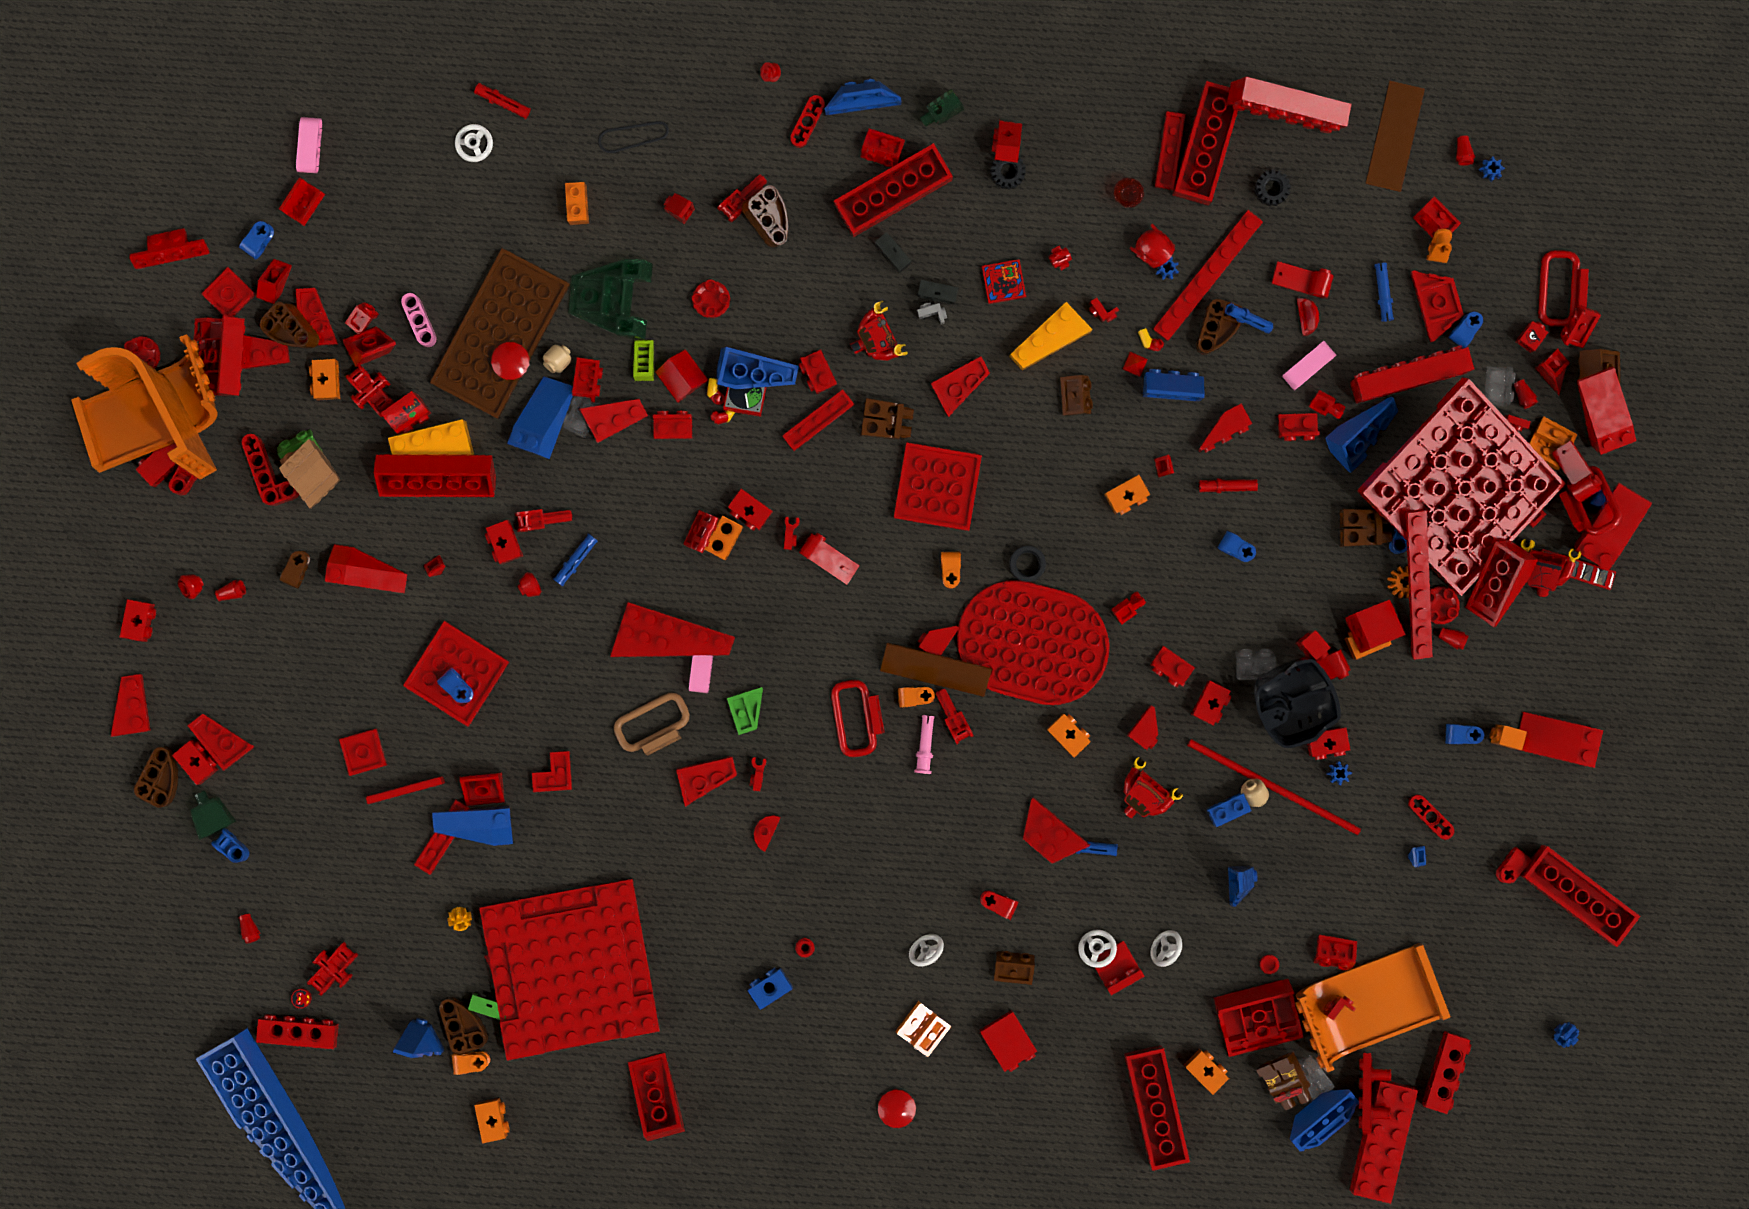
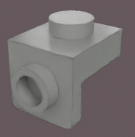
(928, 310)

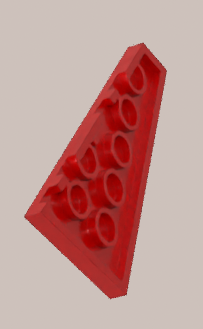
(660, 635)

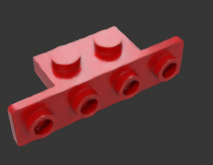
(168, 248)

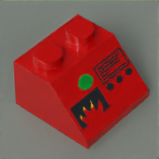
(406, 413)

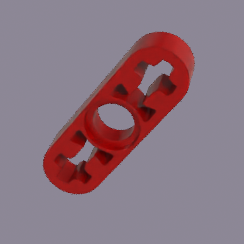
(818, 111)
(1439, 816)

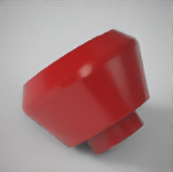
(190, 585)
(529, 585)

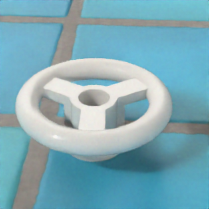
(472, 136)
(1092, 943)
(1168, 950)
(928, 954)

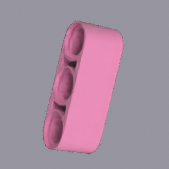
(308, 143)
(412, 313)
(1309, 365)
(700, 674)

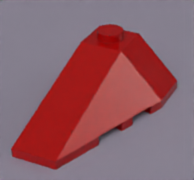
(359, 569)

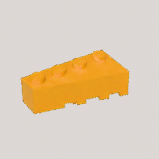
(1054, 334)
(446, 439)

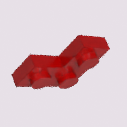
(558, 778)

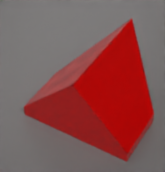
(1554, 369)

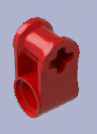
(186, 477)
(1515, 863)
(1002, 905)

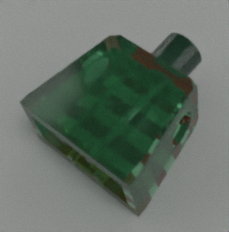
(948, 102)
(210, 815)

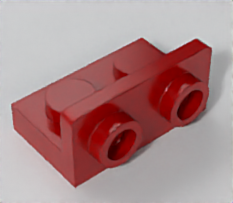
(882, 148)
(1435, 217)
(817, 371)
(586, 378)
(672, 425)
(1298, 425)
(1171, 666)
(1336, 952)

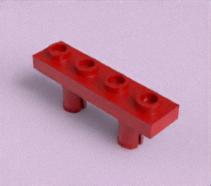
(1365, 1102)

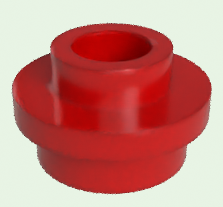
(800, 952)

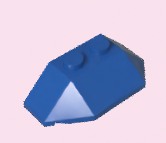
(862, 97)
(1322, 1118)

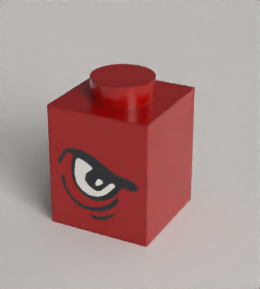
(1532, 336)

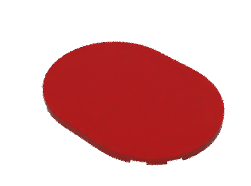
(1036, 641)

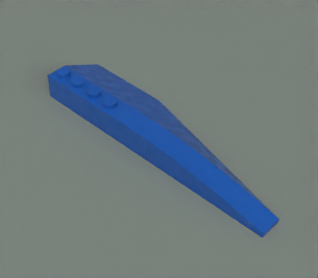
(269, 1117)

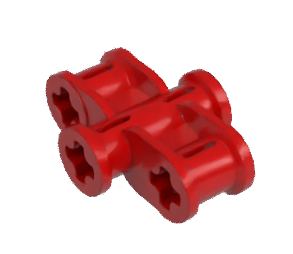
(370, 390)
(332, 968)

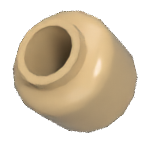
(557, 358)
(1255, 792)

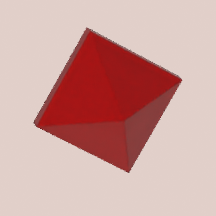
(1135, 364)
(1164, 465)
(435, 566)

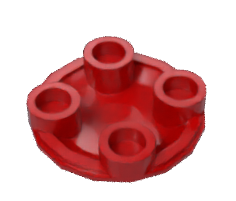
(711, 299)
(145, 349)
(510, 361)
(1444, 605)
(896, 1108)

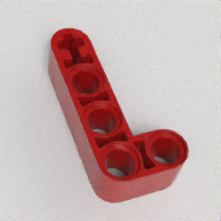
(265, 468)

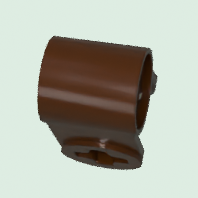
(295, 572)

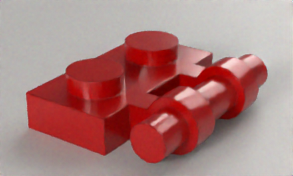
(701, 531)

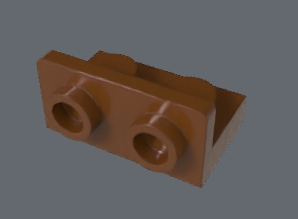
(1076, 395)
(1014, 967)

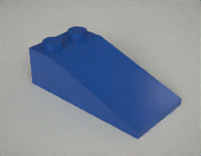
(542, 418)

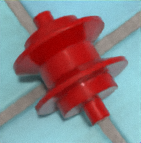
(770, 72)

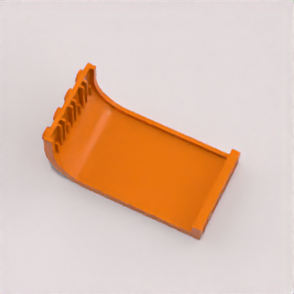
(117, 367)
(127, 422)
(1389, 999)

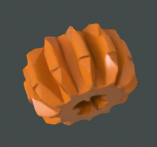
(1396, 582)

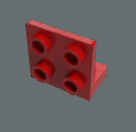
(1121, 971)

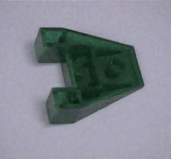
(605, 296)

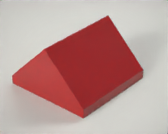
(368, 345)
(681, 375)
(482, 788)

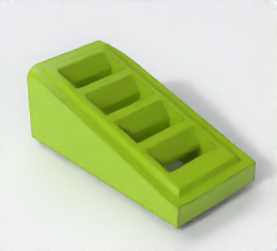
(643, 376)

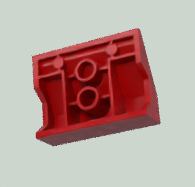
(221, 352)
(1258, 1017)

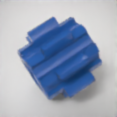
(1488, 172)
(1170, 274)
(1333, 773)
(1566, 1034)

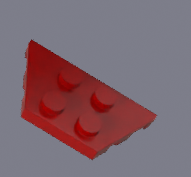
(1437, 302)
(1050, 834)

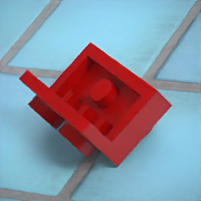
(301, 201)
(1580, 326)

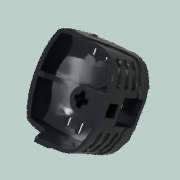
(1303, 696)

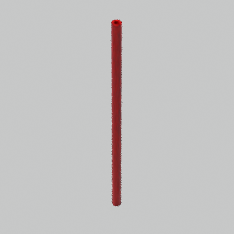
(1274, 787)

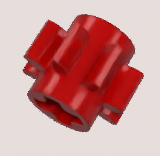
(1060, 257)

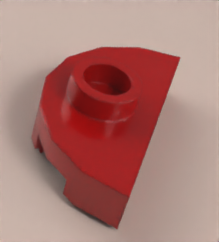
(1308, 315)
(764, 831)

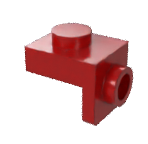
(1098, 310)
(1334, 1007)

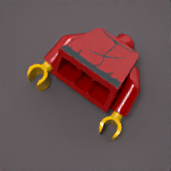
(1549, 570)

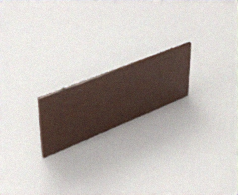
(1395, 136)
(935, 669)

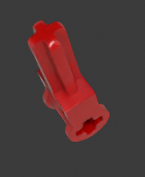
(736, 199)
(537, 519)
(955, 720)

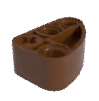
(772, 211)
(1225, 327)
(284, 330)
(165, 781)
(468, 1023)

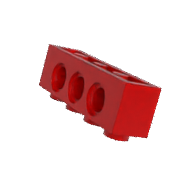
(267, 1034)
(1442, 1062)

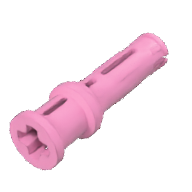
(924, 755)

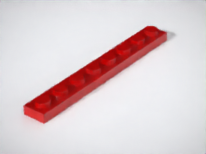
(1207, 275)
(1419, 584)

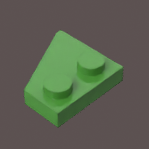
(746, 710)

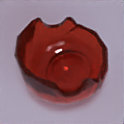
(1129, 192)

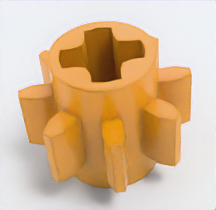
(459, 918)

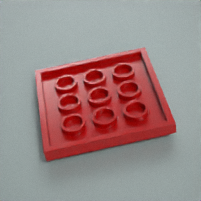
(937, 486)
(469, 658)

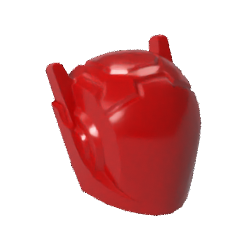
(1154, 247)

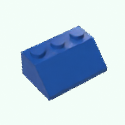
(1173, 385)

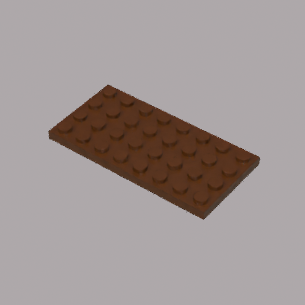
(510, 307)

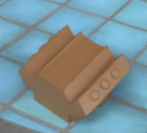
(309, 473)

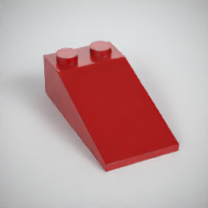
(1605, 411)
(1607, 547)
(1500, 581)
(1560, 739)
(656, 1097)

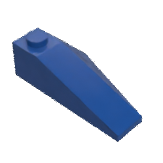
(746, 370)
(1353, 437)
(480, 825)
(1240, 882)
(419, 1040)

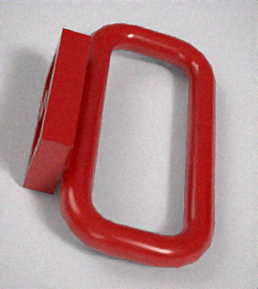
(1579, 286)
(1578, 514)
(872, 715)

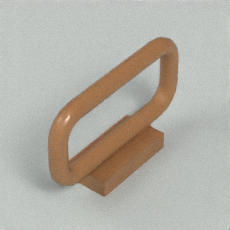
(659, 739)

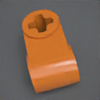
(1440, 246)
(951, 565)
(912, 696)
(467, 1063)

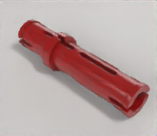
(501, 100)
(1227, 485)

